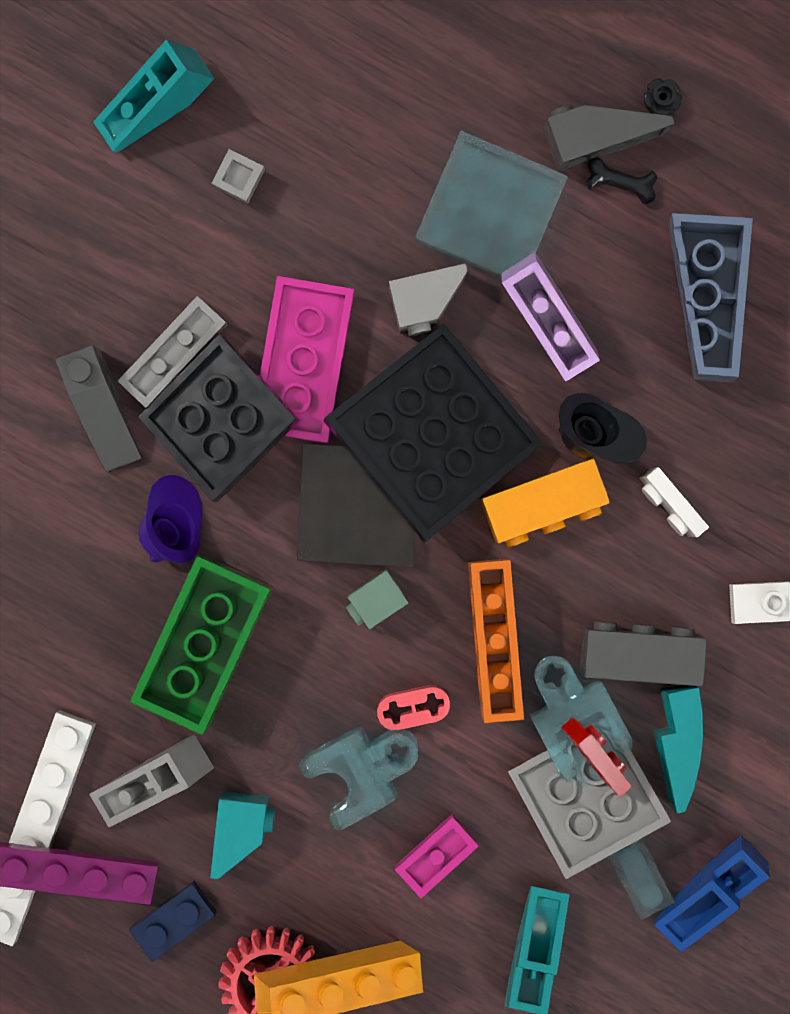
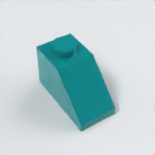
(239, 829)

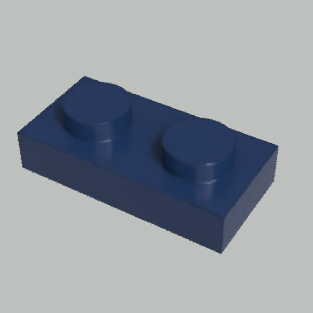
(173, 921)

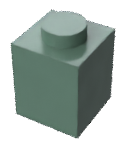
(376, 600)

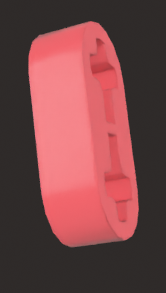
(416, 716)

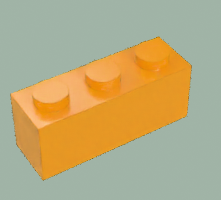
(545, 503)

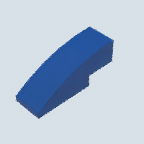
(713, 894)

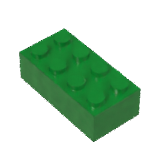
(201, 644)

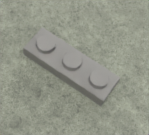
(172, 351)

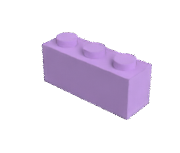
(550, 316)

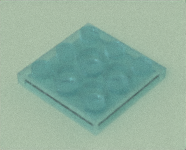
(490, 206)

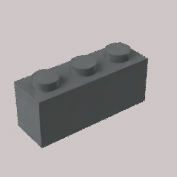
(643, 654)

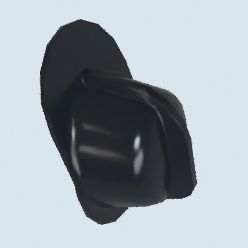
(600, 430)

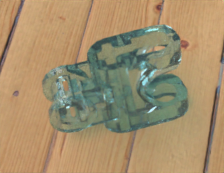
(586, 704)
(366, 769)

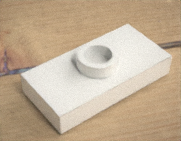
(760, 602)

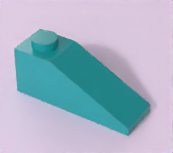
(154, 94)

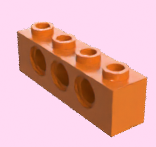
(496, 640)

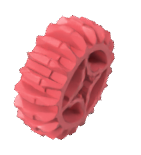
(243, 960)

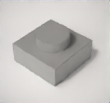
(238, 176)

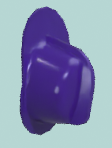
(171, 521)

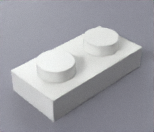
(682, 515)

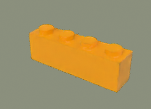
(341, 981)

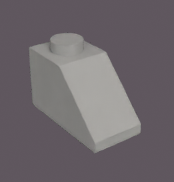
(424, 298)

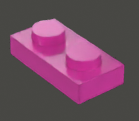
(436, 856)

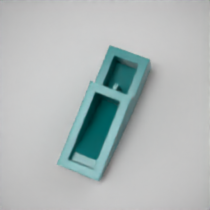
(680, 743)
(537, 951)

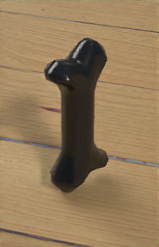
(603, 175)

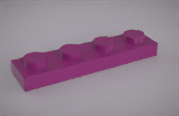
(76, 873)

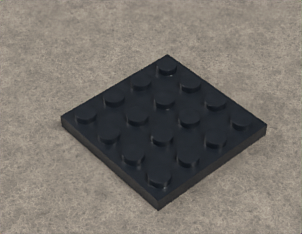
(433, 432)

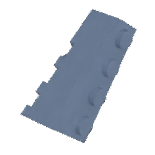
(712, 285)

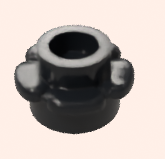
(655, 104)

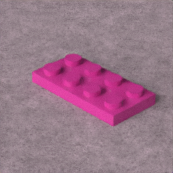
(307, 351)

